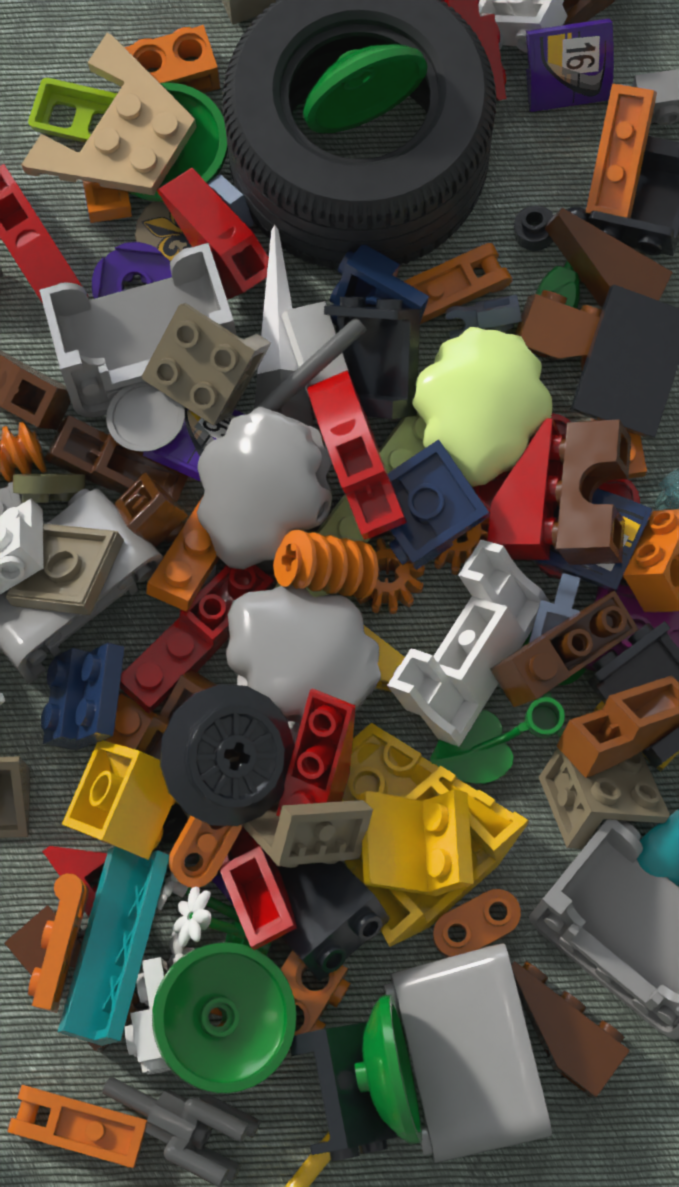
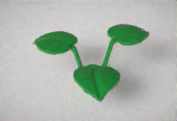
(484, 750)

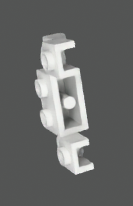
(494, 624)

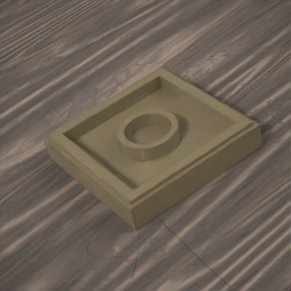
(73, 571)

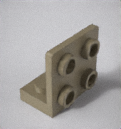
(204, 364)
(614, 794)
(312, 832)

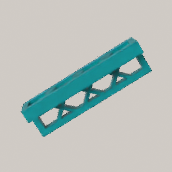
(113, 947)

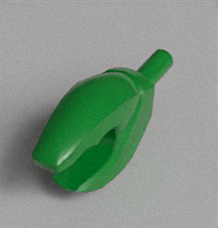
(563, 282)

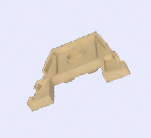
(134, 138)

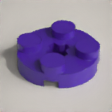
(124, 263)

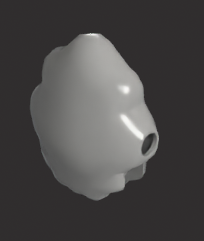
(262, 485)
(300, 642)

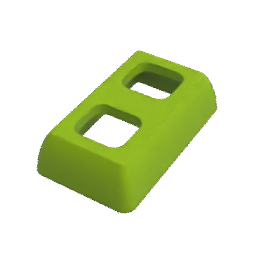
(84, 99)

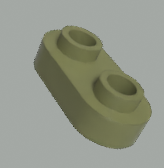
(39, 486)

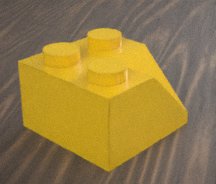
(121, 799)

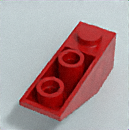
(210, 220)
(526, 501)
(321, 752)

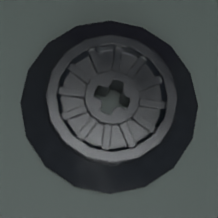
(195, 763)

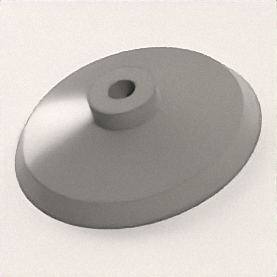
(144, 417)

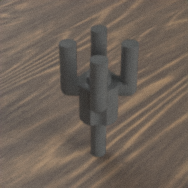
(187, 1127)

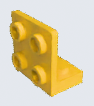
(418, 843)

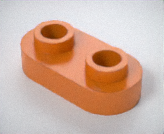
(210, 843)
(477, 923)

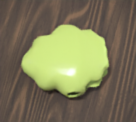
(482, 401)

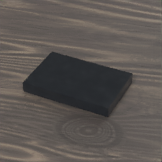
(630, 362)

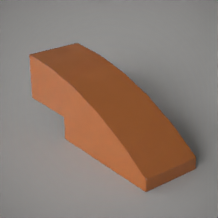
(623, 727)

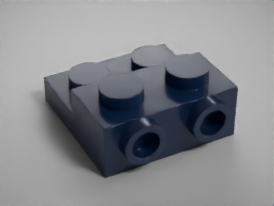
(374, 277)
(435, 504)
(82, 696)

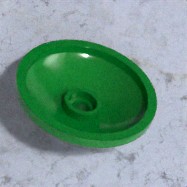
(363, 86)
(207, 145)
(254, 1025)
(389, 1072)

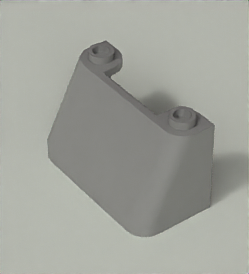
(113, 337)
(30, 632)
(619, 924)
(470, 1054)

